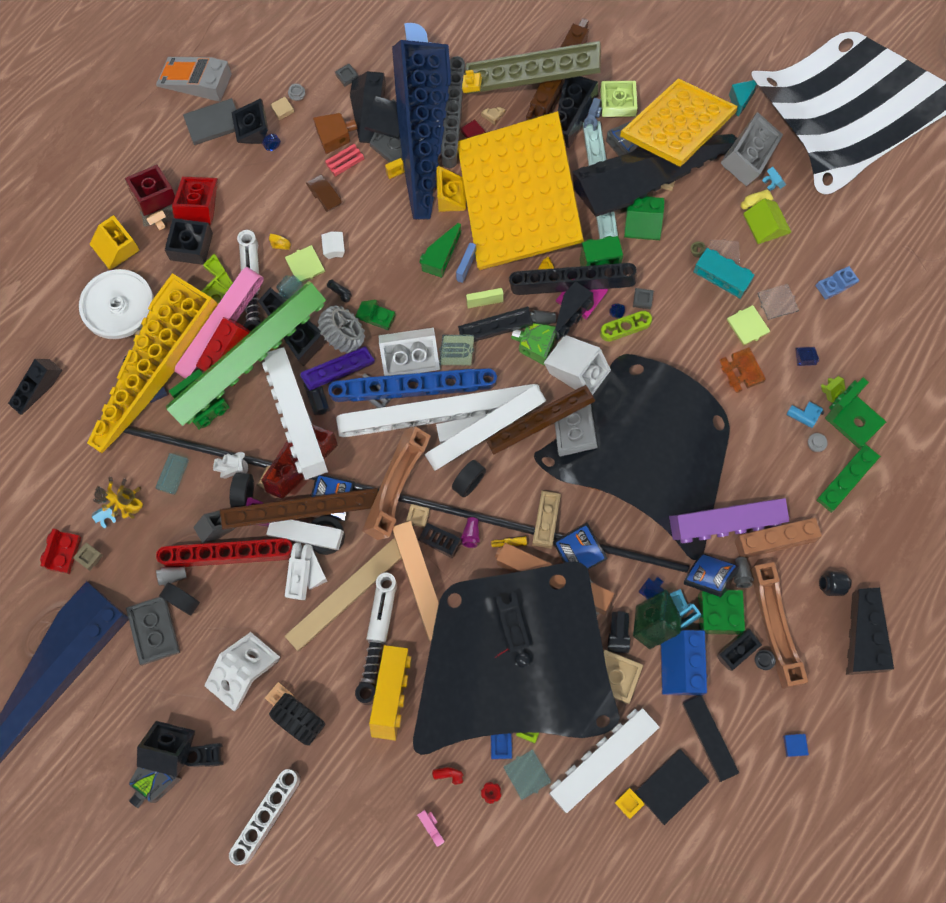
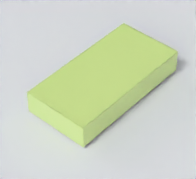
(484, 298)

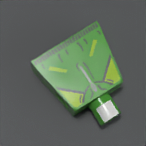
(536, 341)

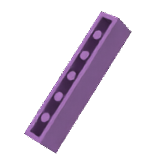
(728, 519)

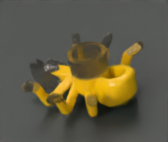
(124, 500)

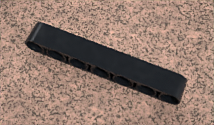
(580, 274)

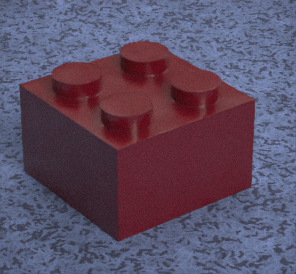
(150, 190)

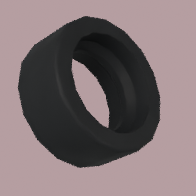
(468, 478)
(241, 489)
(322, 520)
(179, 598)

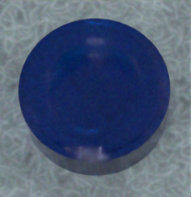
(271, 142)

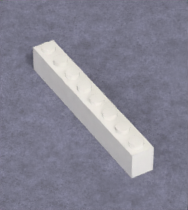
(295, 417)

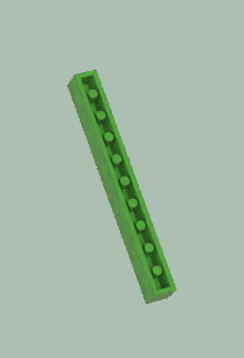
(245, 354)

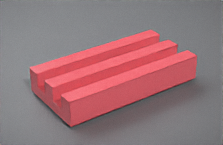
(343, 157)

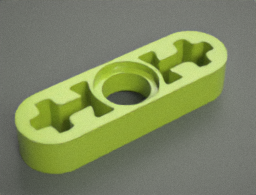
(631, 319)

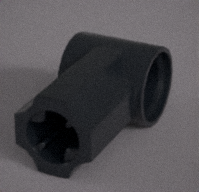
(317, 400)
(618, 637)

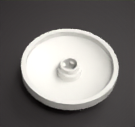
(115, 303)

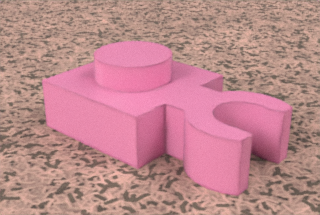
(429, 823)

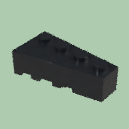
(306, 338)

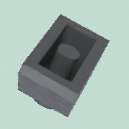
(210, 527)

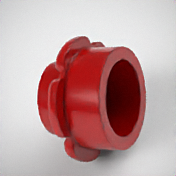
(496, 792)

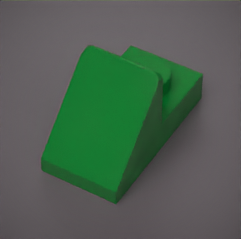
(374, 314)

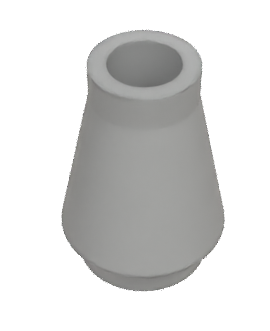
(170, 575)

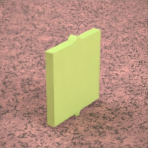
(305, 264)
(748, 325)

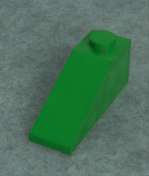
(440, 252)

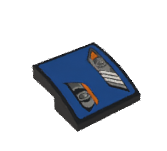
(328, 485)
(580, 546)
(711, 575)

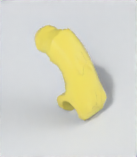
(753, 199)

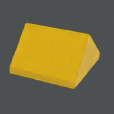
(450, 191)

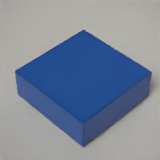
(795, 745)

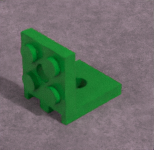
(850, 407)

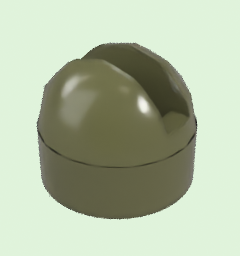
(694, 249)

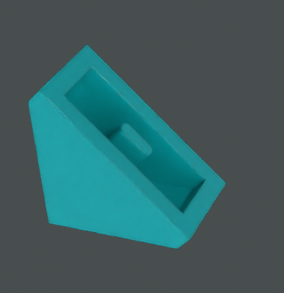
(741, 94)

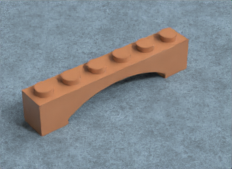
(382, 514)
(788, 664)

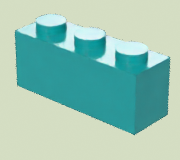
(723, 273)

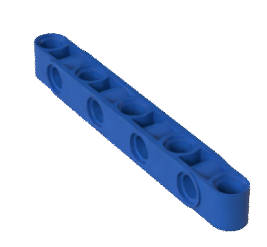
(397, 385)

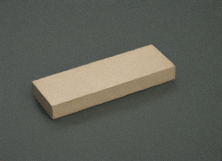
(546, 519)

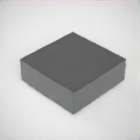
(346, 74)
(643, 298)

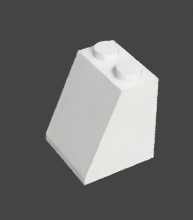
(577, 364)

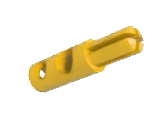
(517, 541)

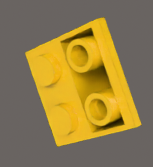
(113, 243)

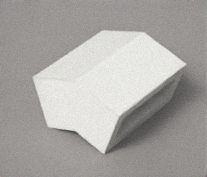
(333, 244)

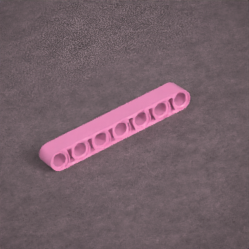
(230, 307)

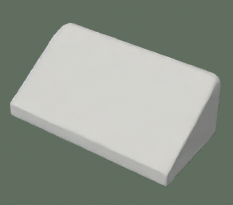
(316, 574)

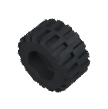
(296, 719)

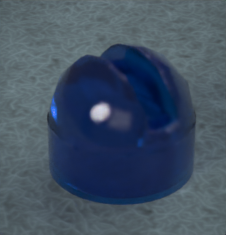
(617, 310)

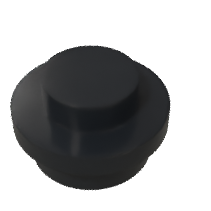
(765, 659)

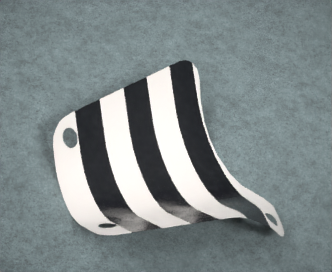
(853, 104)

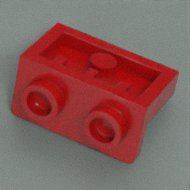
(60, 551)

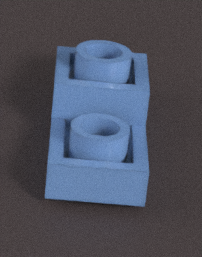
(837, 283)

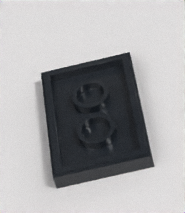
(671, 787)

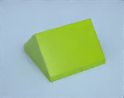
(766, 221)

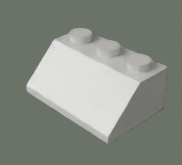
(409, 352)

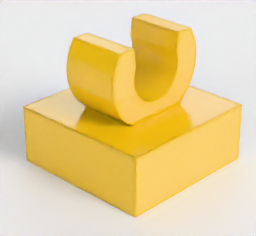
(471, 82)

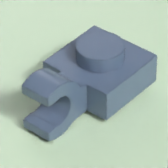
(594, 111)

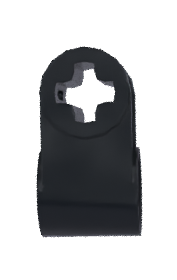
(208, 755)

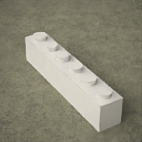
(604, 760)

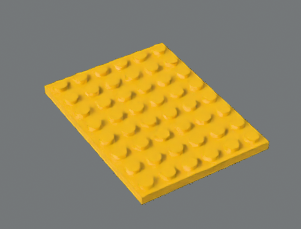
(519, 191)

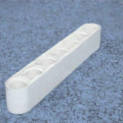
(485, 427)

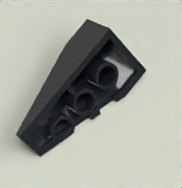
(362, 96)

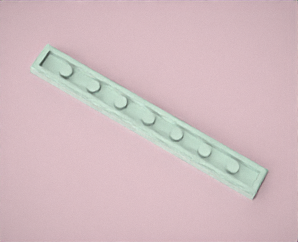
(595, 152)

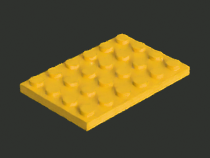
(679, 122)

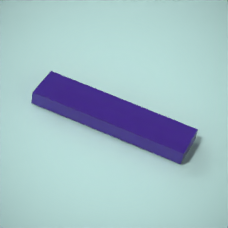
(337, 368)

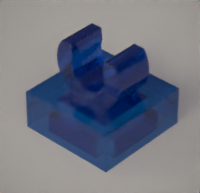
(651, 588)

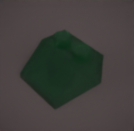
(656, 620)

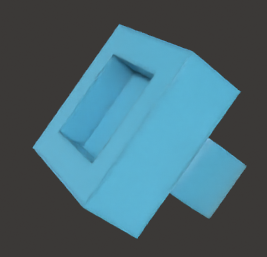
(775, 178)
(101, 515)

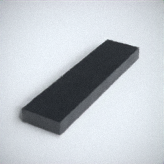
(498, 324)
(710, 738)

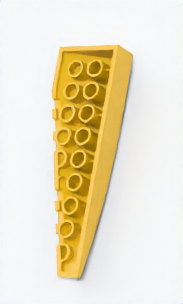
(165, 335)

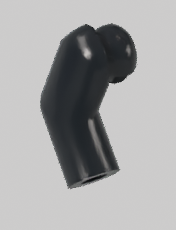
(340, 290)

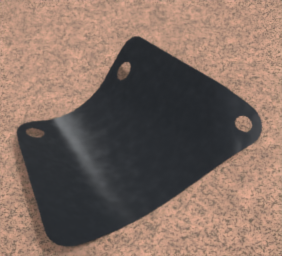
(651, 444)
(479, 695)

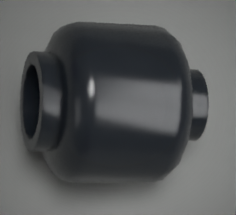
(835, 583)

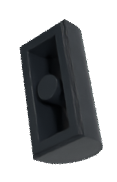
(739, 650)

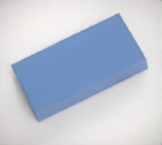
(466, 262)

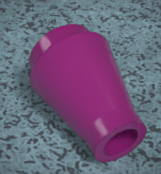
(470, 535)

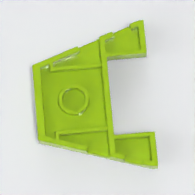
(221, 283)

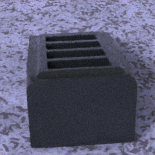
(456, 541)

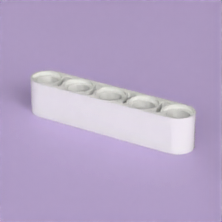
(256, 823)

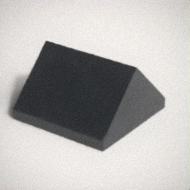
(250, 123)

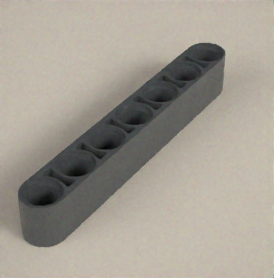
(453, 114)

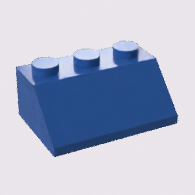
(684, 664)

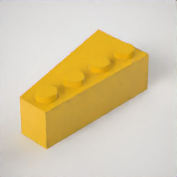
(389, 695)

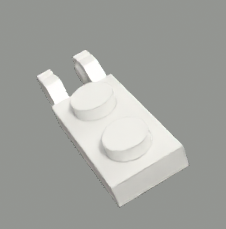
(298, 572)

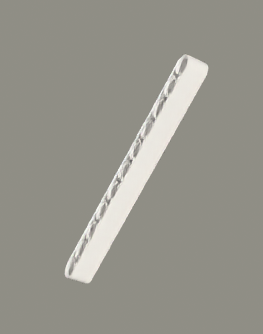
(425, 412)

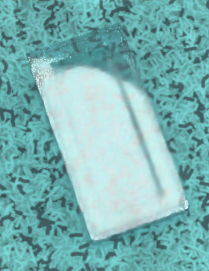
(172, 474)

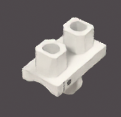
(230, 465)

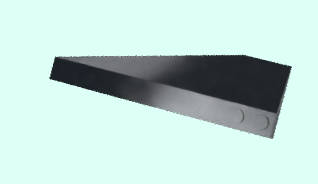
(631, 176)

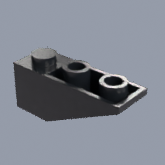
(573, 306)
(35, 383)

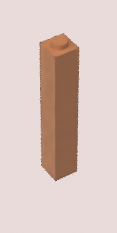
(518, 560)

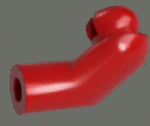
(448, 772)

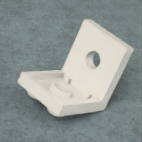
(239, 669)

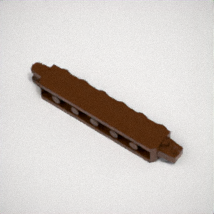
(549, 91)

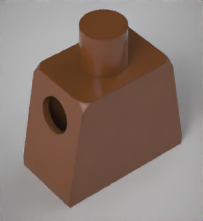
(333, 131)

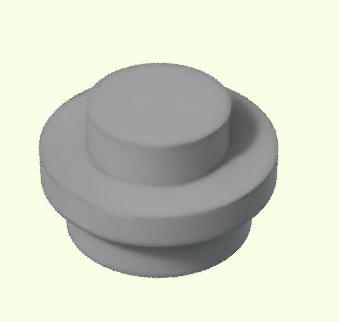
(296, 92)
(817, 442)

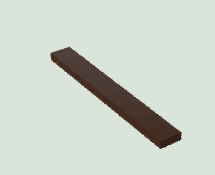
(297, 508)

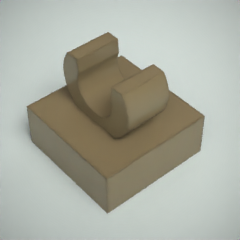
(88, 556)

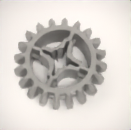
(341, 329)

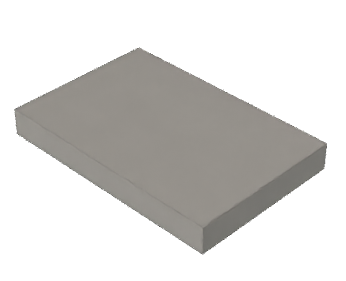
(576, 432)

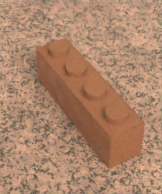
(778, 538)

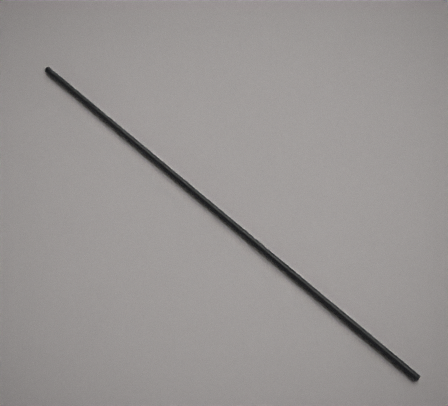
(412, 500)

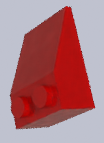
(195, 199)

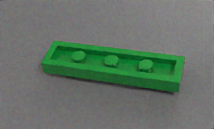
(848, 478)

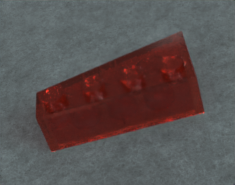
(283, 473)

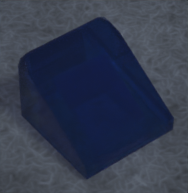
(806, 356)

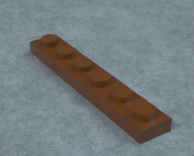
(540, 419)

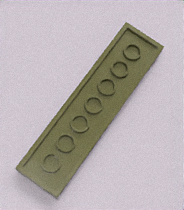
(538, 66)

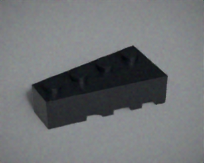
(575, 105)
(869, 638)

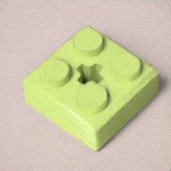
(618, 98)

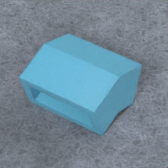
(691, 618)

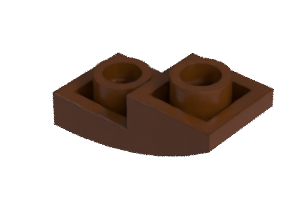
(324, 192)

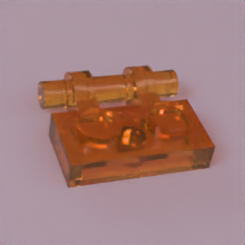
(748, 368)

